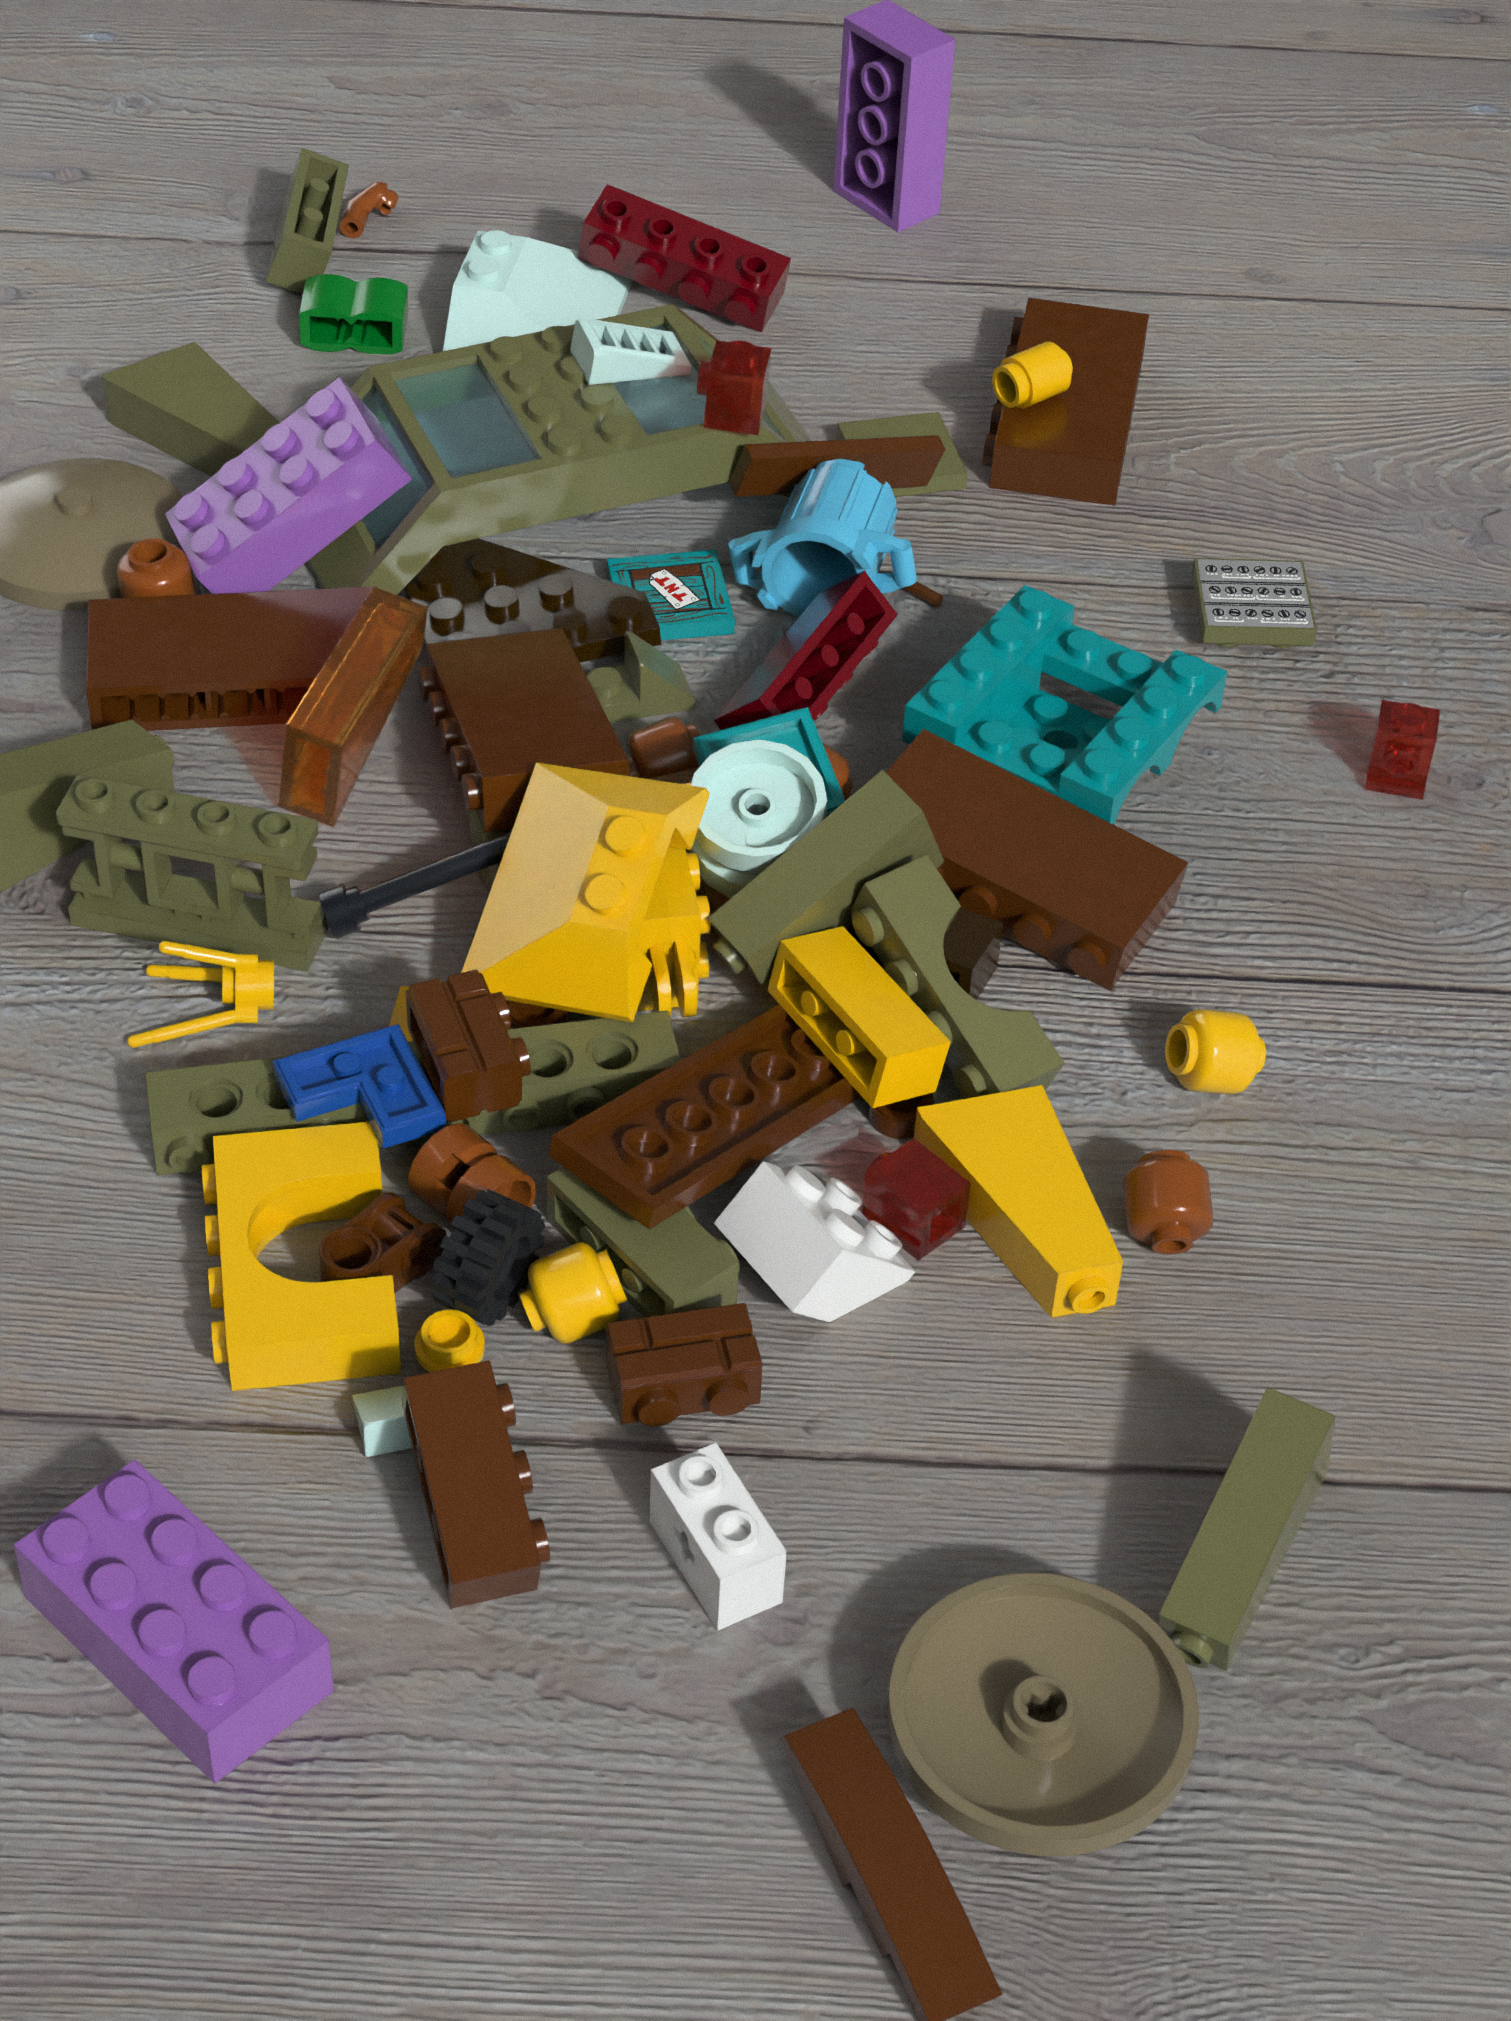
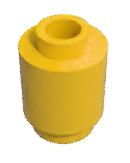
(1032, 375)

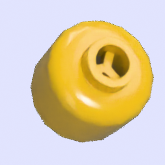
(1215, 1051)
(573, 1293)

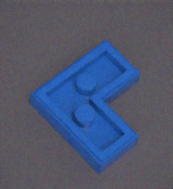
(366, 1070)

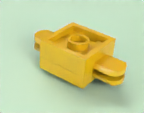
(673, 936)

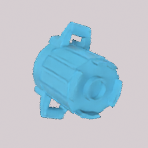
(828, 532)

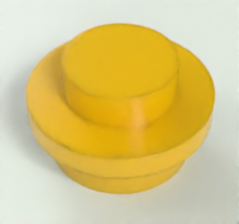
(449, 1341)

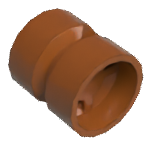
(458, 1166)

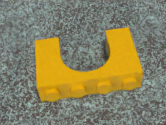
(279, 1326)

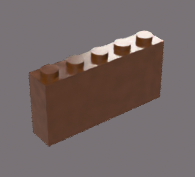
(1077, 438)
(211, 655)
(514, 705)
(1039, 862)

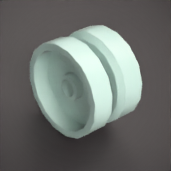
(756, 810)

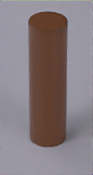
(925, 594)

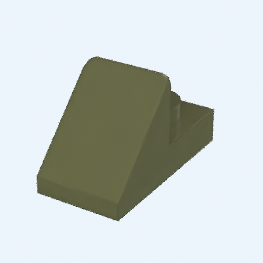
(643, 686)

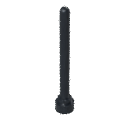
(352, 906)

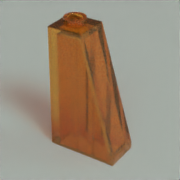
(349, 705)

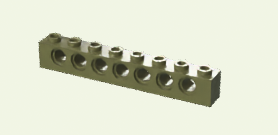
(571, 1075)

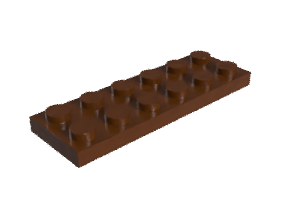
(704, 1118)

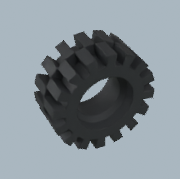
(487, 1257)

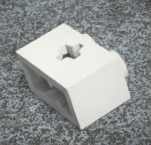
(717, 1536)

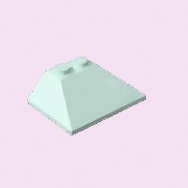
(524, 287)

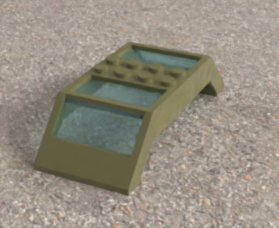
(521, 440)

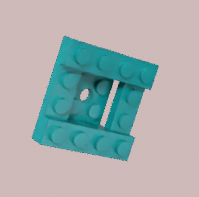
(994, 707)

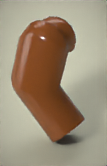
(361, 205)

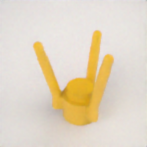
(244, 983)

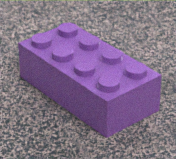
(893, 114)
(288, 494)
(175, 1619)

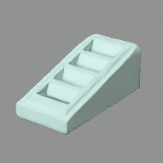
(626, 352)

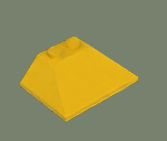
(579, 888)

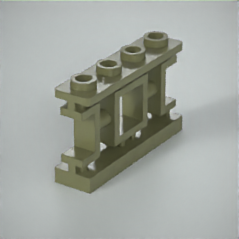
(186, 907)

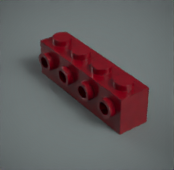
(685, 262)
(814, 654)

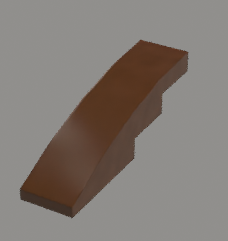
(891, 1867)

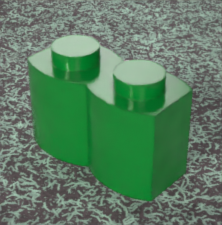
(353, 314)

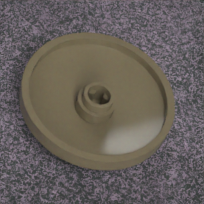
(72, 524)
(1042, 1714)

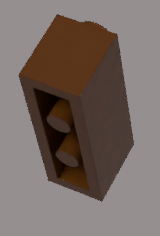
(474, 1483)

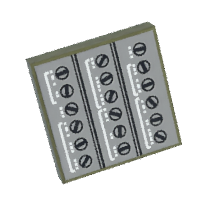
(1253, 602)

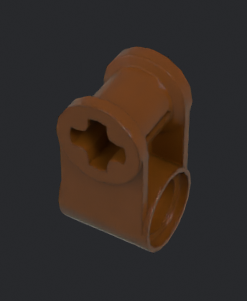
(381, 1244)

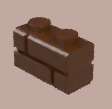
(466, 1044)
(683, 1364)

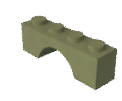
(905, 925)

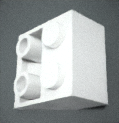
(812, 1242)

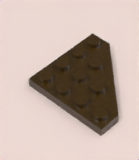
(496, 591)

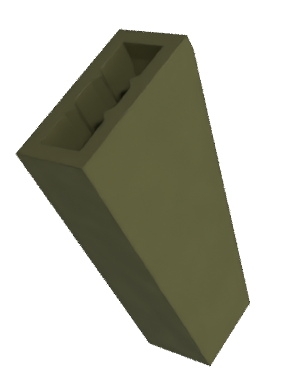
(185, 407)
(40, 776)
(822, 875)
(1248, 1529)

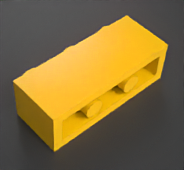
(858, 1016)

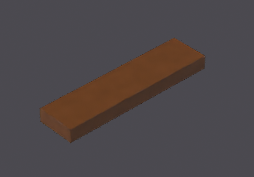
(779, 466)

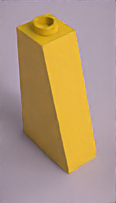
(1028, 1196)

